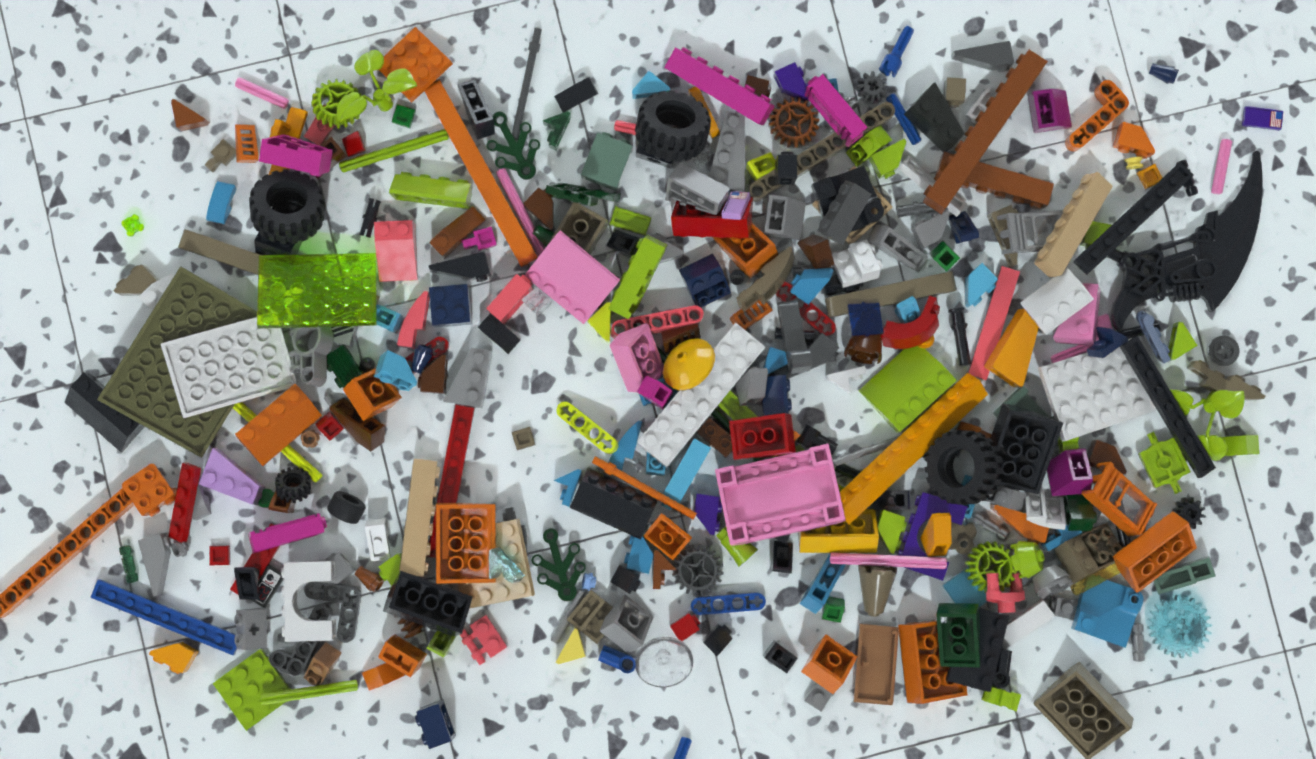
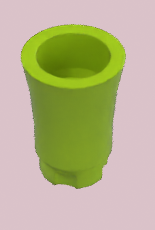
(740, 553)

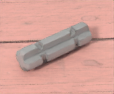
(990, 525)
(1138, 642)

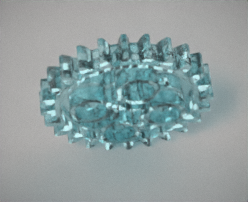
(1196, 629)

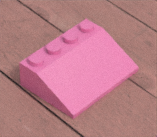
(572, 277)

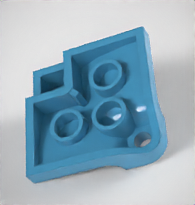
(1107, 612)

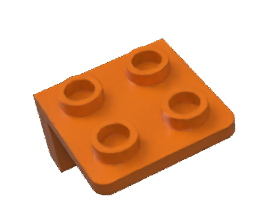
(149, 490)

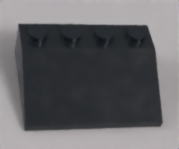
(1025, 445)

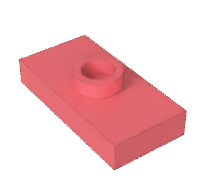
(318, 132)

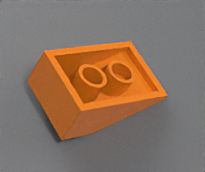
(749, 253)

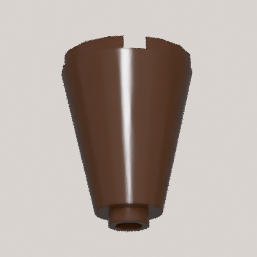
(864, 348)

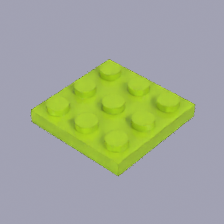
(246, 683)

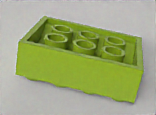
(907, 386)

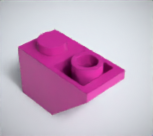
(655, 392)

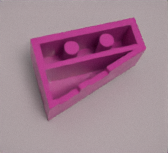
(295, 154)

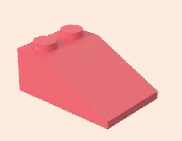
(396, 250)

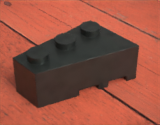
(935, 119)

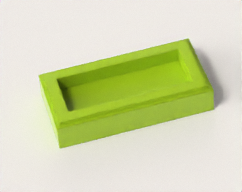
(630, 221)

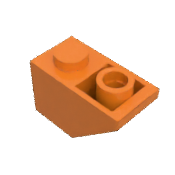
(1134, 140)

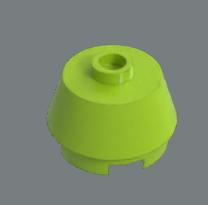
(1027, 558)

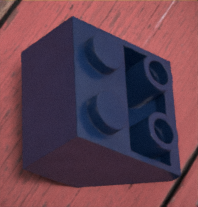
(705, 281)
(776, 396)

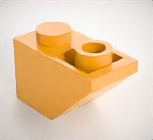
(937, 535)
(177, 656)

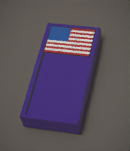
(1262, 118)

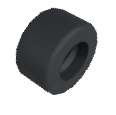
(346, 507)

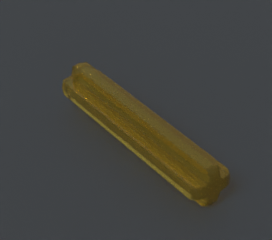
(1094, 579)

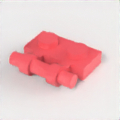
(487, 635)

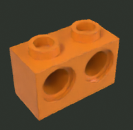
(402, 655)

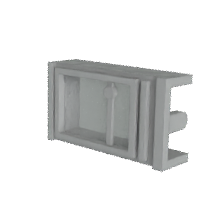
(1028, 230)

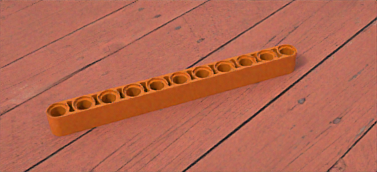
(480, 173)
(66, 553)

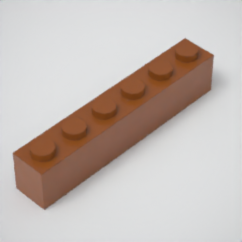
(1005, 184)

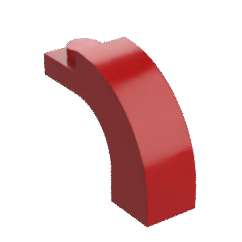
(913, 333)

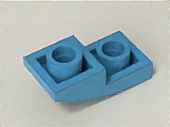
(219, 204)

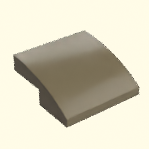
(590, 616)

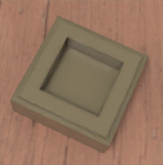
(523, 438)

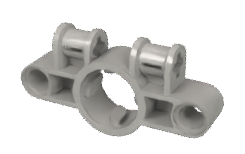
(311, 362)

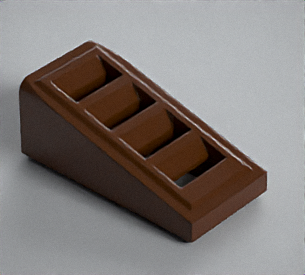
(673, 337)

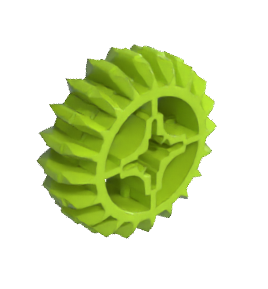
(334, 92)
(987, 560)

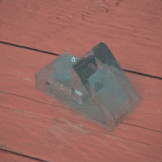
(501, 563)

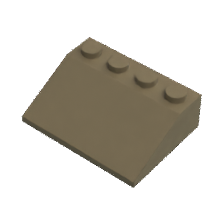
(1084, 711)

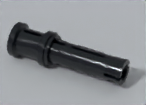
(959, 327)

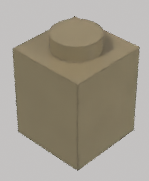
(954, 91)

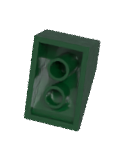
(958, 634)

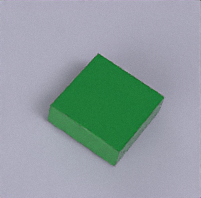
(403, 116)

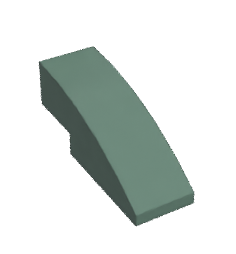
(1185, 575)

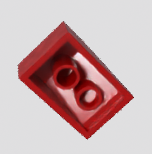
(762, 436)

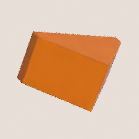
(381, 675)

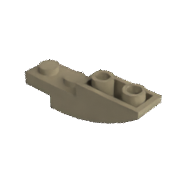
(773, 277)
(1215, 381)

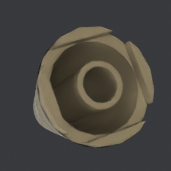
(876, 587)

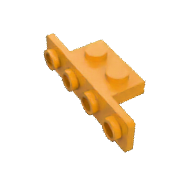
(292, 127)

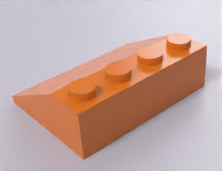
(463, 542)
(921, 665)

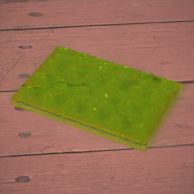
(317, 290)

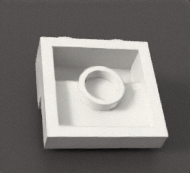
(857, 264)

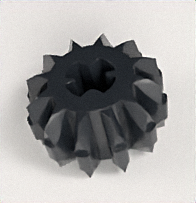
(1190, 504)

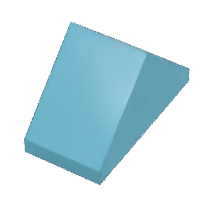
(648, 86)
(388, 319)

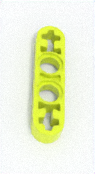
(587, 427)

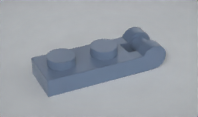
(1153, 336)

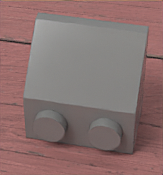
(627, 624)

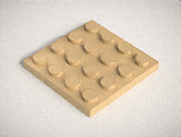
(510, 539)

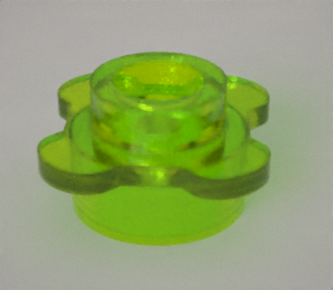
(134, 219)

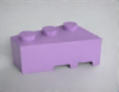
(230, 479)

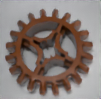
(788, 107)

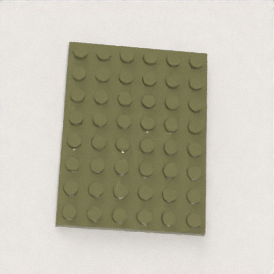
(142, 381)

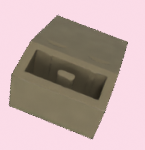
(1088, 552)

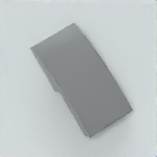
(201, 505)

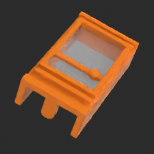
(1120, 500)

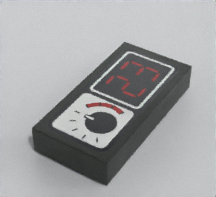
(268, 585)

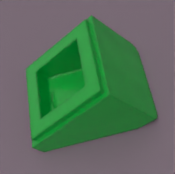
(833, 609)

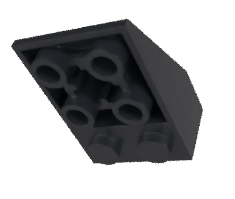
(266, 247)

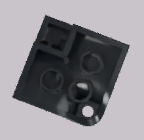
(828, 188)

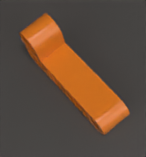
(1095, 120)

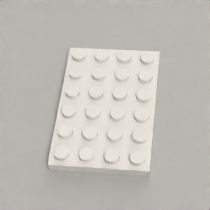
(227, 366)
(1094, 392)

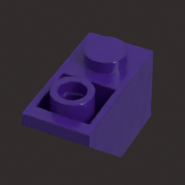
(791, 82)
(707, 509)

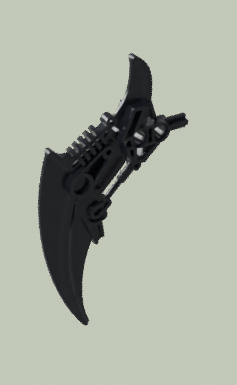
(1213, 263)

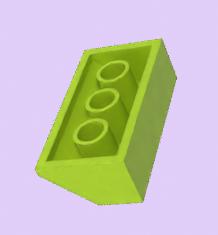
(431, 191)

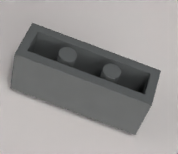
(844, 212)

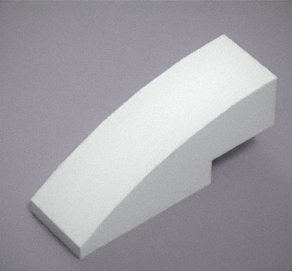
(1026, 623)

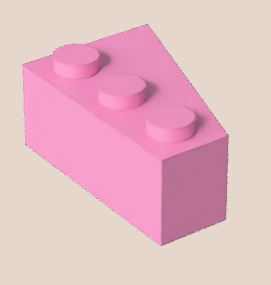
(1081, 326)

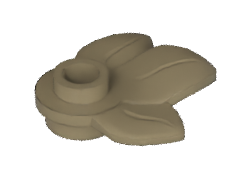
(962, 533)

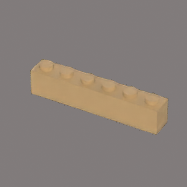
(1073, 224)
(418, 516)

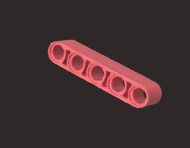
(664, 317)

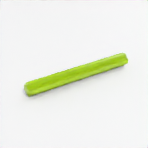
(308, 692)

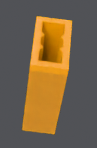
(1014, 350)

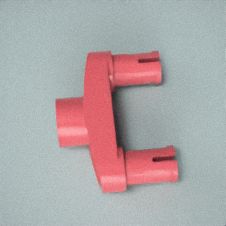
(1005, 601)

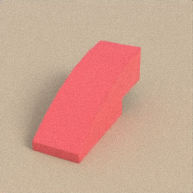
(414, 321)

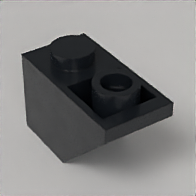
(626, 579)

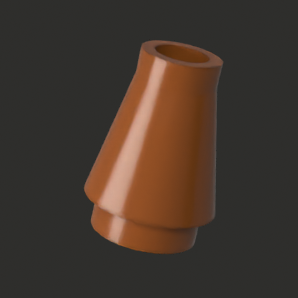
(370, 579)

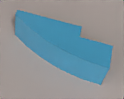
(626, 446)

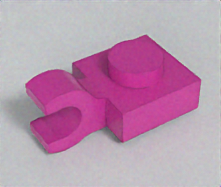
(482, 239)

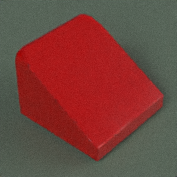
(353, 144)
(329, 426)

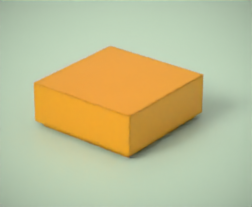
(1149, 176)

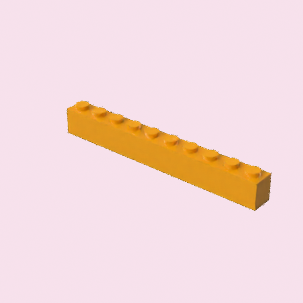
(911, 446)

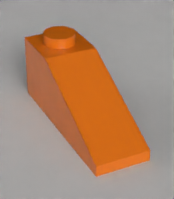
(1023, 527)

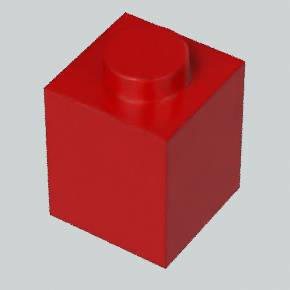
(685, 626)

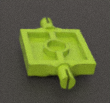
(1164, 462)

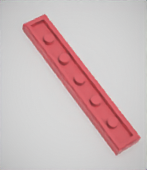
(994, 321)

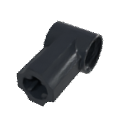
(811, 437)
(1003, 667)

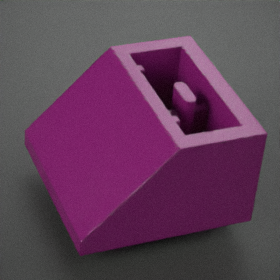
(1049, 110)
(1069, 473)

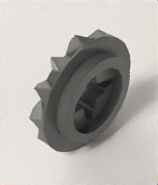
(1230, 356)

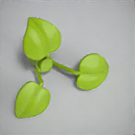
(396, 82)
(1226, 402)

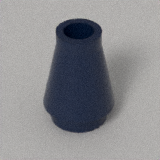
(1164, 73)
(421, 357)

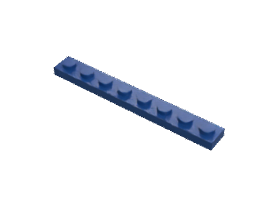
(164, 616)

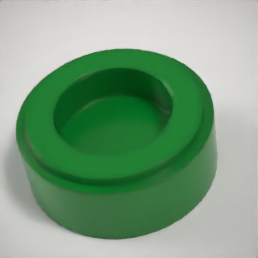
(266, 498)

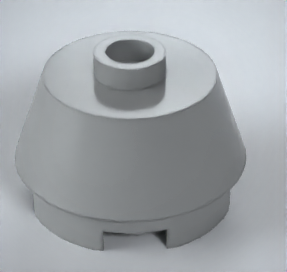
(1050, 581)

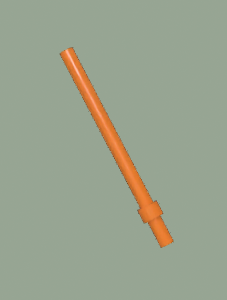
(610, 469)

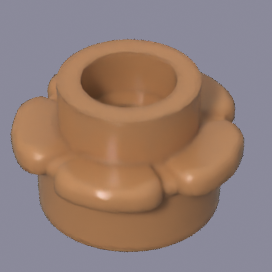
(305, 438)

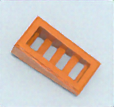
(240, 158)
(735, 317)

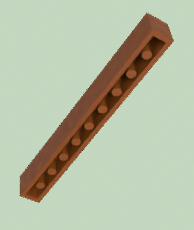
(984, 132)

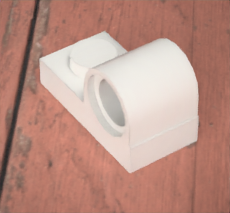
(377, 539)

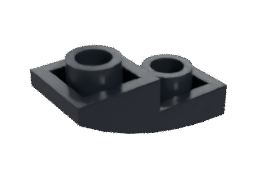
(576, 94)

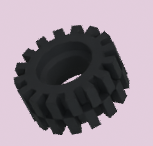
(293, 476)

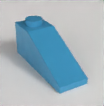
(822, 585)

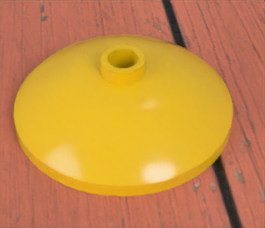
(688, 364)

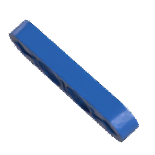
(728, 607)

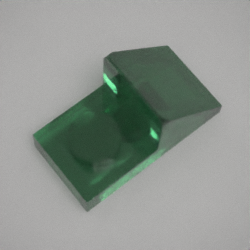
(559, 124)

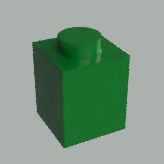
(944, 255)

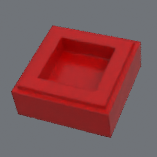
(219, 555)

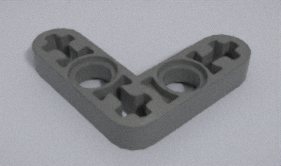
(343, 599)

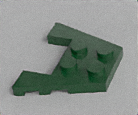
(580, 194)

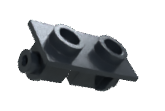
(834, 286)

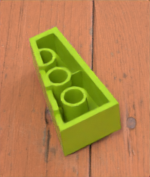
(638, 276)

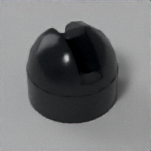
(737, 281)
(368, 360)

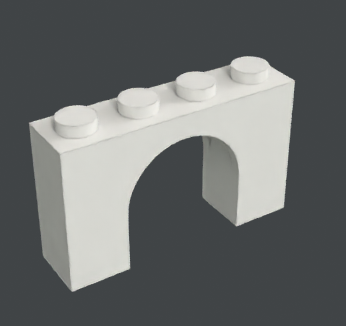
(297, 626)

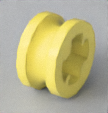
(1134, 163)

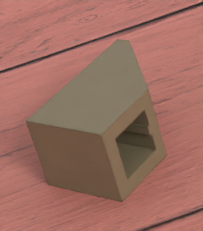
(137, 282)

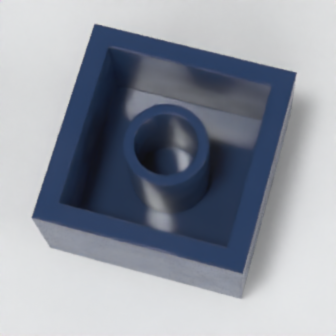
(450, 305)
(435, 724)

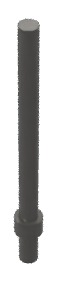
(533, 48)

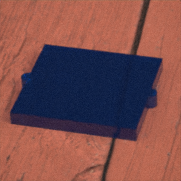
(865, 319)

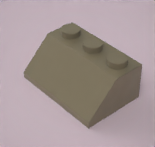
(582, 227)

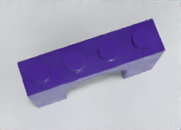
(928, 505)

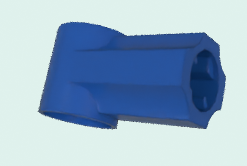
(615, 658)

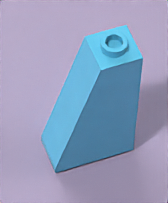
(686, 471)

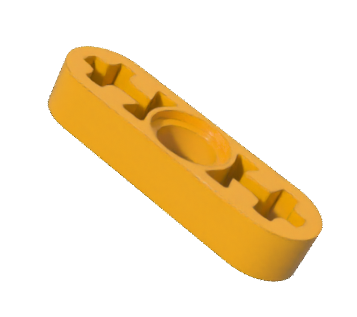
(696, 93)

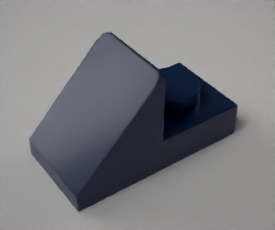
(962, 227)
(1108, 342)

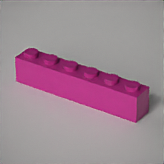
(720, 86)

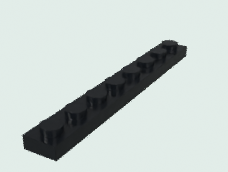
(1133, 218)
(1167, 407)

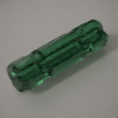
(128, 564)

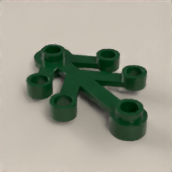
(515, 148)
(560, 568)

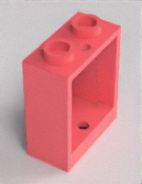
(510, 298)

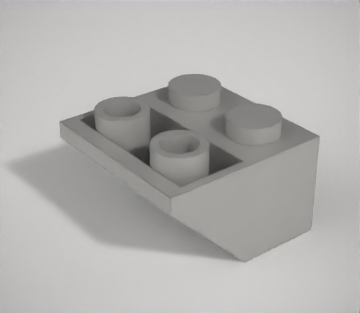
(784, 217)

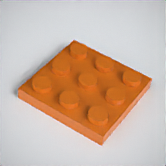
(420, 58)

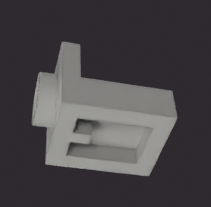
(1063, 607)
(818, 697)

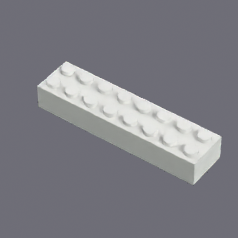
(693, 406)

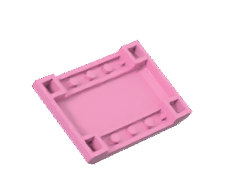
(780, 495)

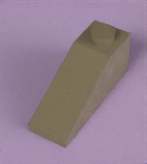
(1000, 225)

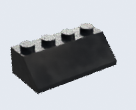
(107, 421)
(613, 503)
(428, 604)
(992, 634)

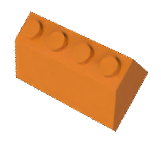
(278, 425)
(1155, 551)

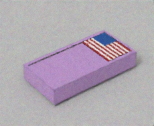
(735, 205)

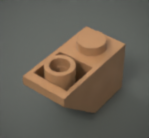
(322, 664)

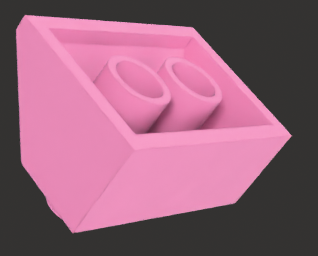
(637, 356)

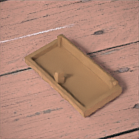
(876, 664)

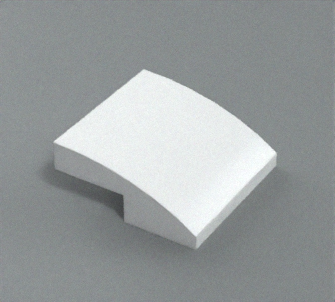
(1045, 510)

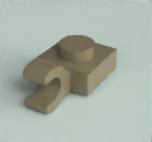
(222, 153)

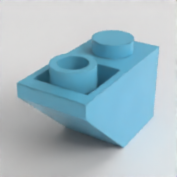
(977, 283)
(395, 370)

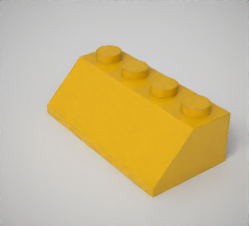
(857, 537)

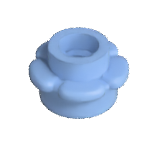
(588, 581)

